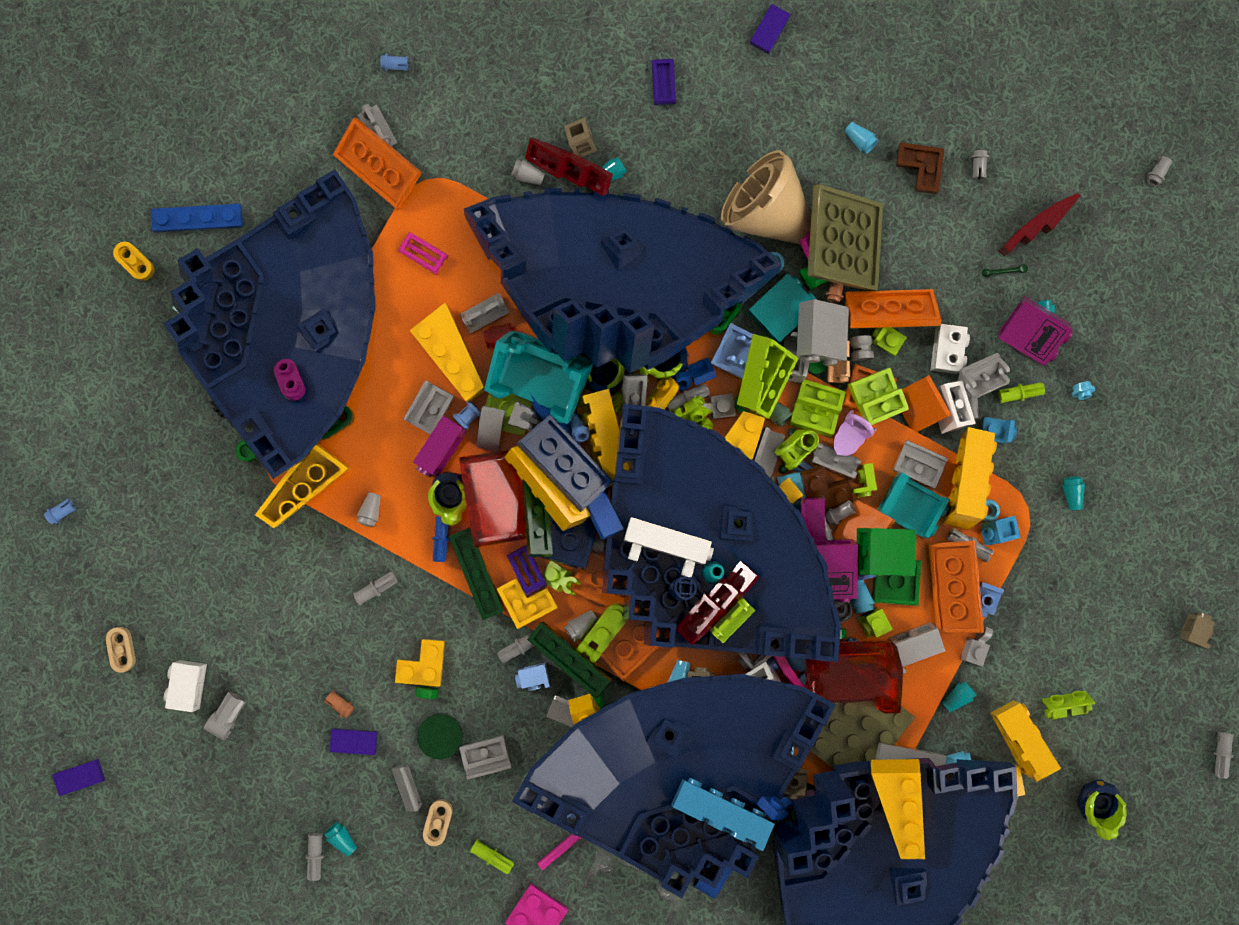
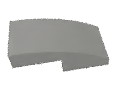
(490, 429)

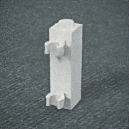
(669, 542)

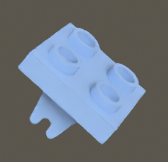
(733, 351)

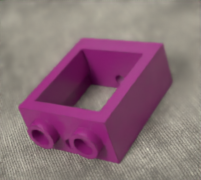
(439, 447)

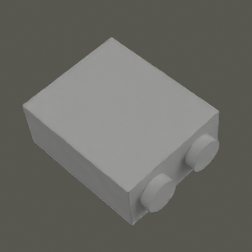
(822, 332)

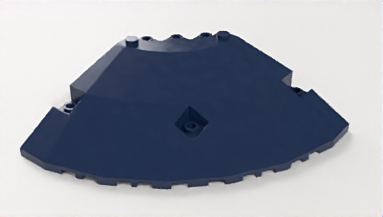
(616, 271)
(263, 305)
(699, 487)
(624, 772)
(843, 862)

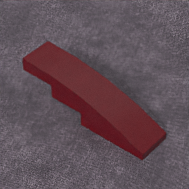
(568, 165)
(1044, 221)
(717, 603)

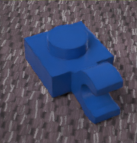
(697, 372)
(775, 807)

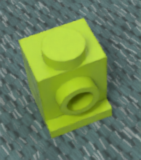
(874, 623)

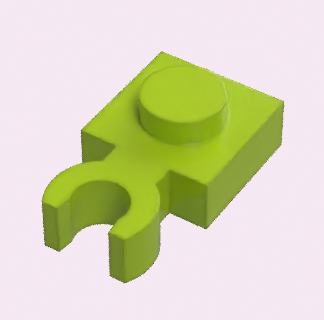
(559, 579)

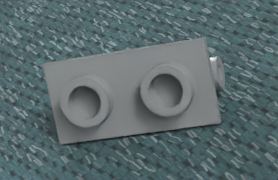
(375, 121)
(484, 313)

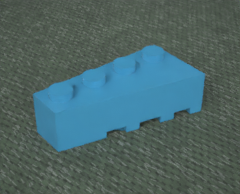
(723, 814)

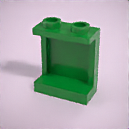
(886, 551)

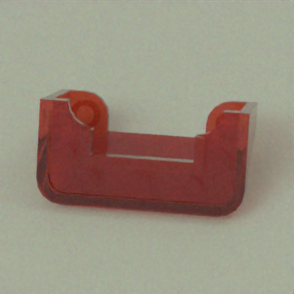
(493, 499)
(862, 674)

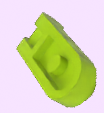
(603, 631)

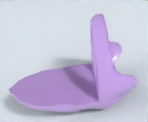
(852, 434)

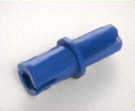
(440, 541)

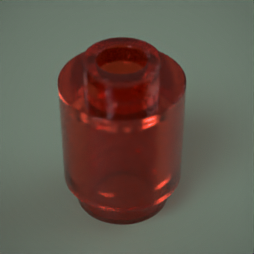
(496, 332)

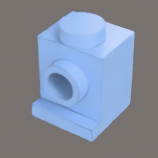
(532, 677)

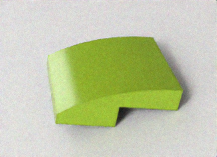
(878, 396)
(817, 408)

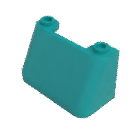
(526, 366)

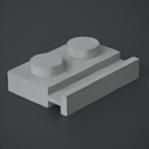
(428, 407)
(920, 464)
(485, 757)

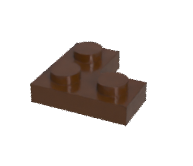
(926, 161)
(816, 487)

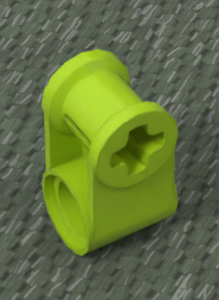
(793, 450)

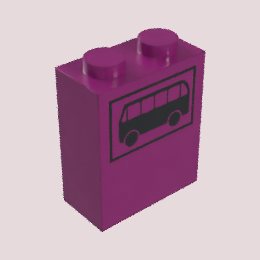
(1035, 331)
(842, 565)

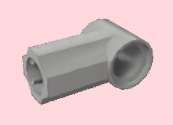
(223, 719)

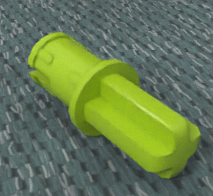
(1021, 392)
(492, 857)

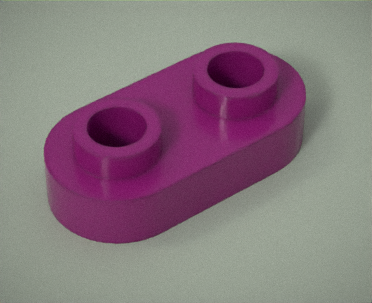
(289, 377)

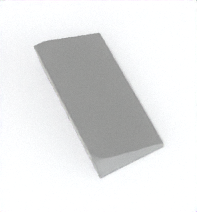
(407, 787)

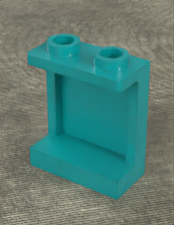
(779, 308)
(913, 506)

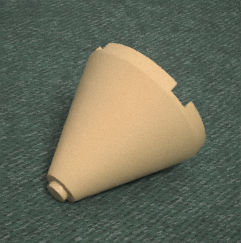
(769, 201)

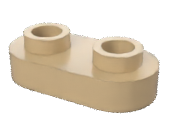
(118, 649)
(437, 821)

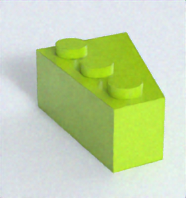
(765, 375)

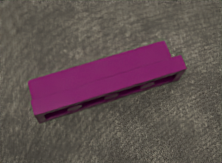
(814, 516)

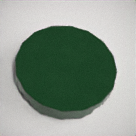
(439, 736)

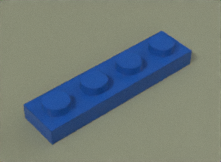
(197, 218)

